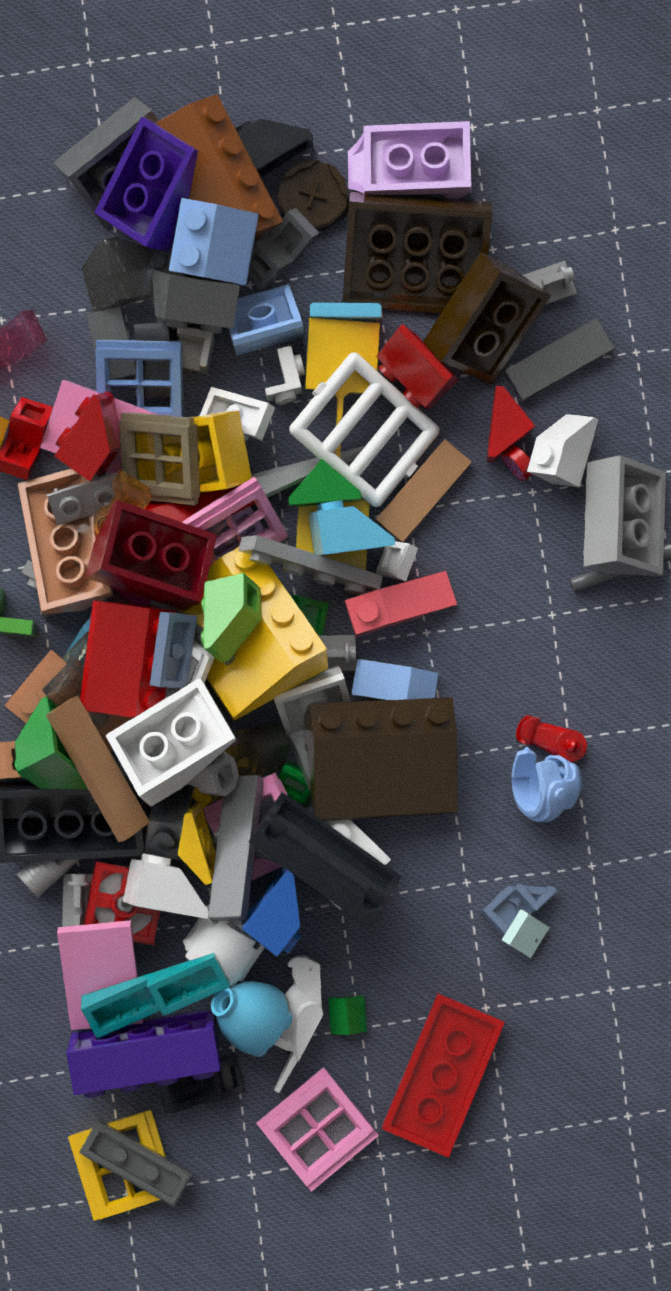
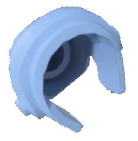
(544, 787)

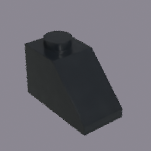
(273, 143)
(167, 823)

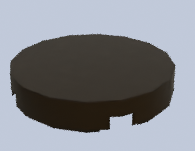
(315, 192)

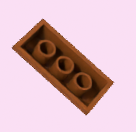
(223, 166)

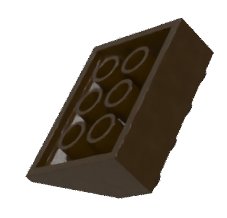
(411, 249)
(382, 758)

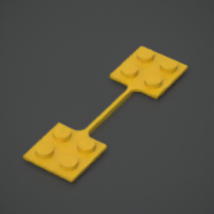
(327, 348)

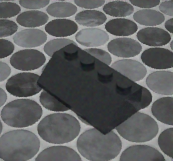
(58, 825)

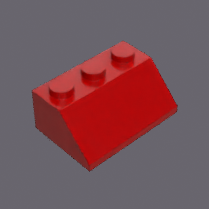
(121, 659)

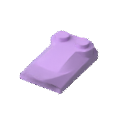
(412, 160)

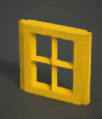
(92, 1176)

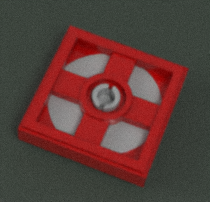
(107, 905)

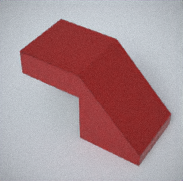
(24, 438)

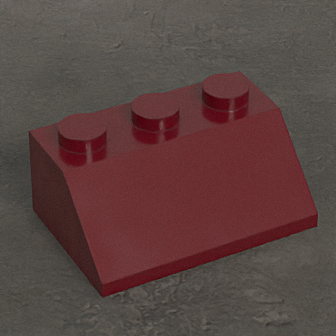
(152, 556)

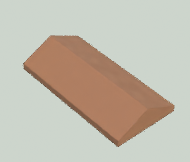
(59, 551)

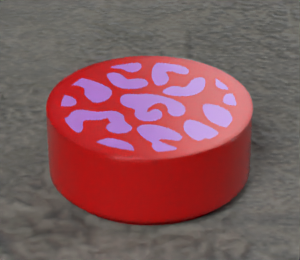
(517, 462)

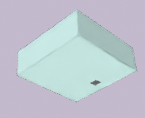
(525, 933)

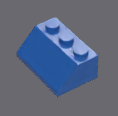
(275, 915)

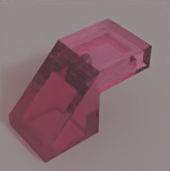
(20, 338)

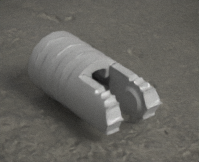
(43, 874)

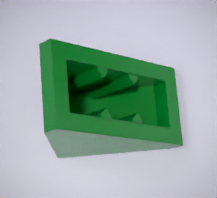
(323, 486)

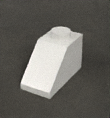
(563, 450)

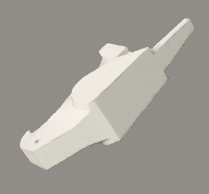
(306, 1011)

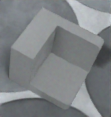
(197, 349)

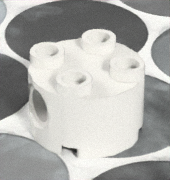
(228, 941)

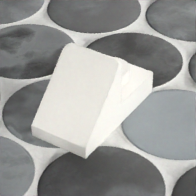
(253, 413)

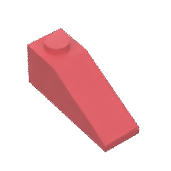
(399, 603)

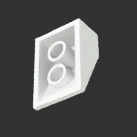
(171, 742)

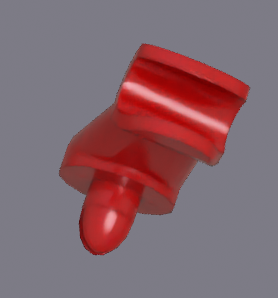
(551, 738)

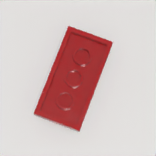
(442, 1075)

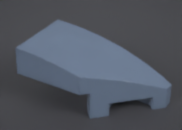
(511, 900)

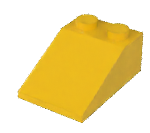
(220, 453)

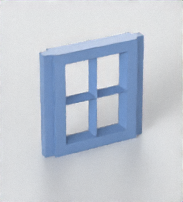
(139, 352)

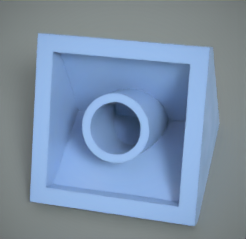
(265, 320)

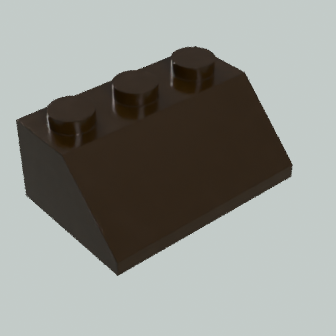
(486, 319)

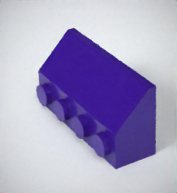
(144, 1053)

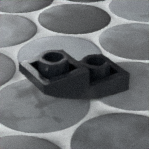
(154, 369)

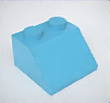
(344, 530)

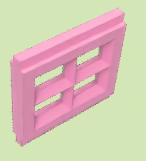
(232, 502)

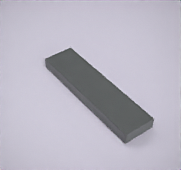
(234, 853)

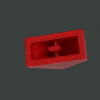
(507, 424)

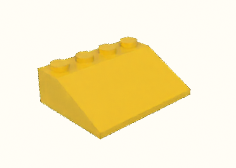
(276, 653)

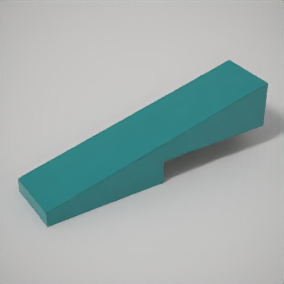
(154, 992)

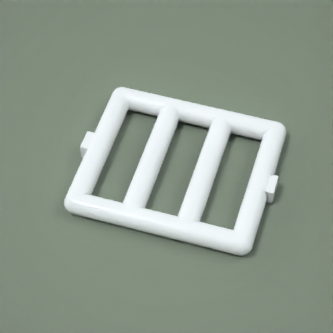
(404, 409)

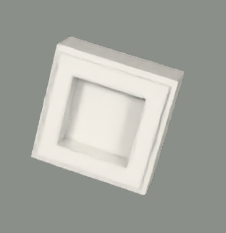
(397, 561)

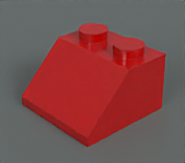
(416, 367)

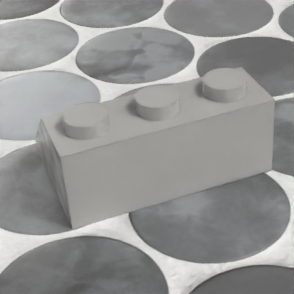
(624, 517)

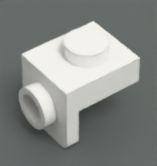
(291, 369)

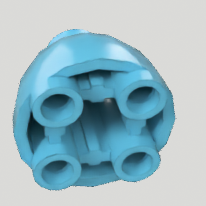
(252, 1016)

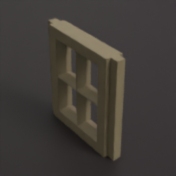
(162, 426)

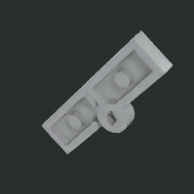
(301, 562)

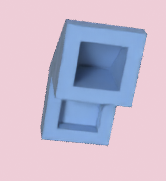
(392, 681)

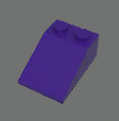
(149, 186)

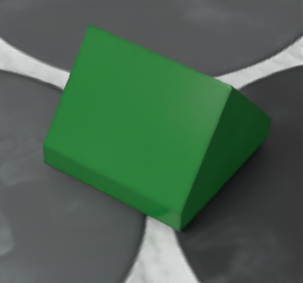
(294, 782)
(347, 1015)

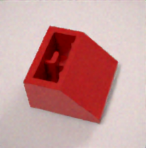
(93, 439)

